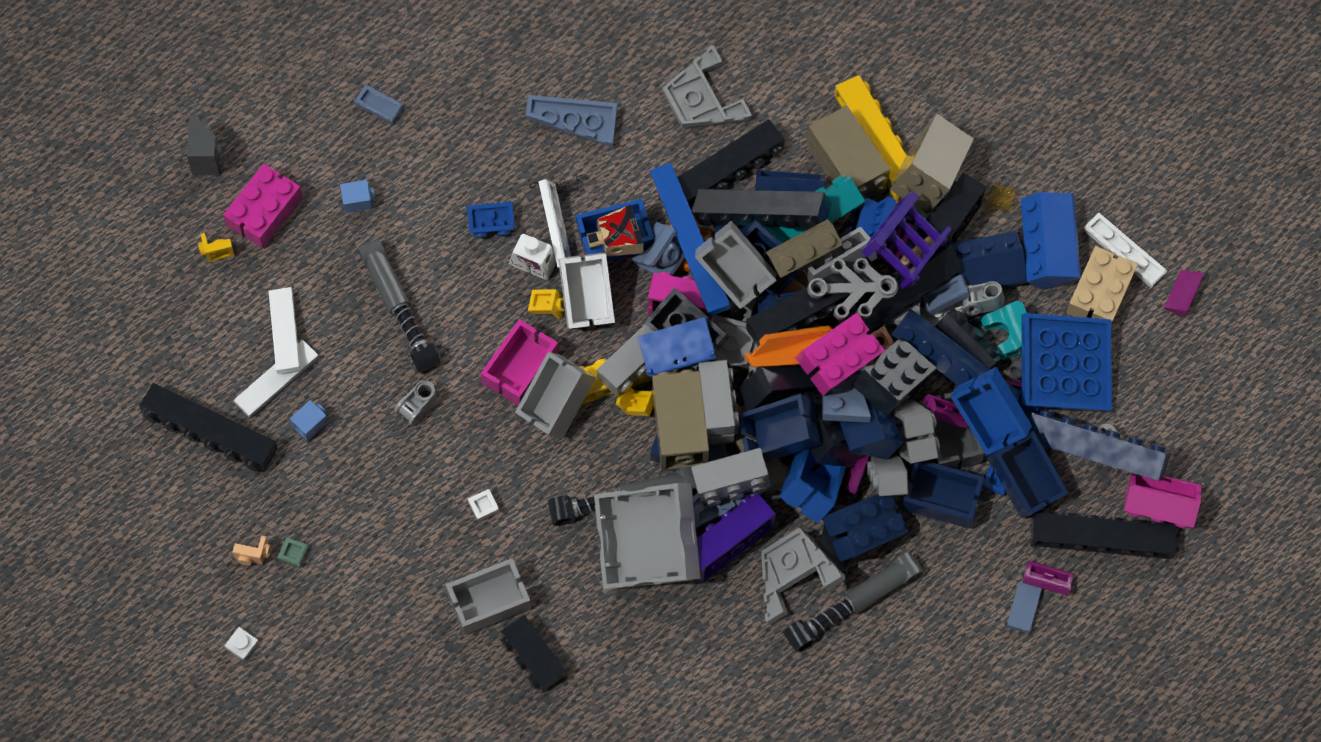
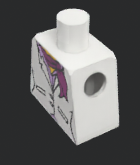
(532, 256)

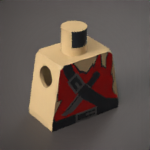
(618, 233)

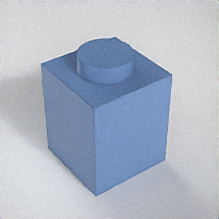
(357, 196)
(309, 420)

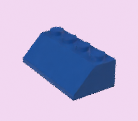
(1050, 239)

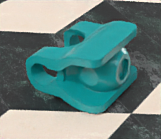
(1008, 319)

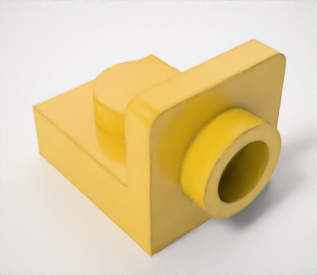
(217, 250)
(547, 302)

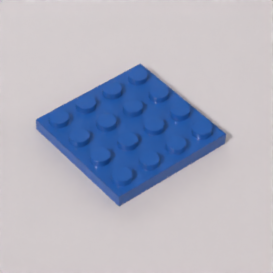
(1066, 362)

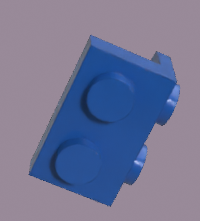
(874, 214)
(490, 217)

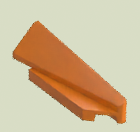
(784, 346)

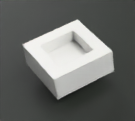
(483, 505)
(241, 644)

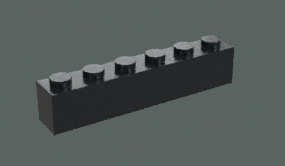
(733, 161)
(769, 208)
(939, 268)
(801, 309)
(208, 427)
(1103, 535)

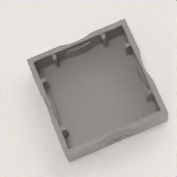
(647, 536)

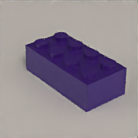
(733, 534)

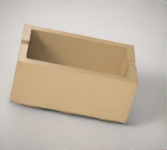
(1102, 285)

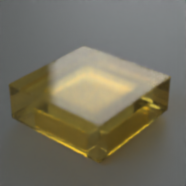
(1001, 197)

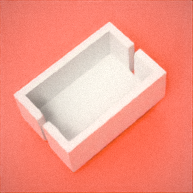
(586, 290)

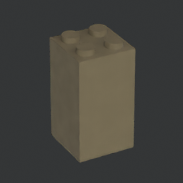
(846, 150)
(932, 163)
(680, 419)

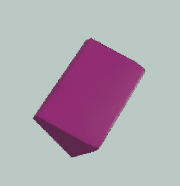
(1183, 292)

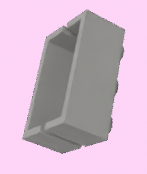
(735, 264)
(555, 394)
(718, 402)
(917, 432)
(731, 477)
(488, 596)

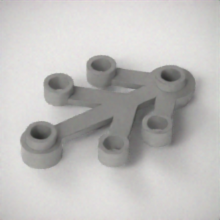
(856, 287)

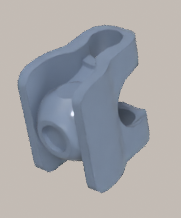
(663, 254)

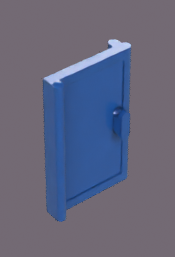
(676, 343)

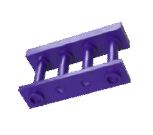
(887, 232)

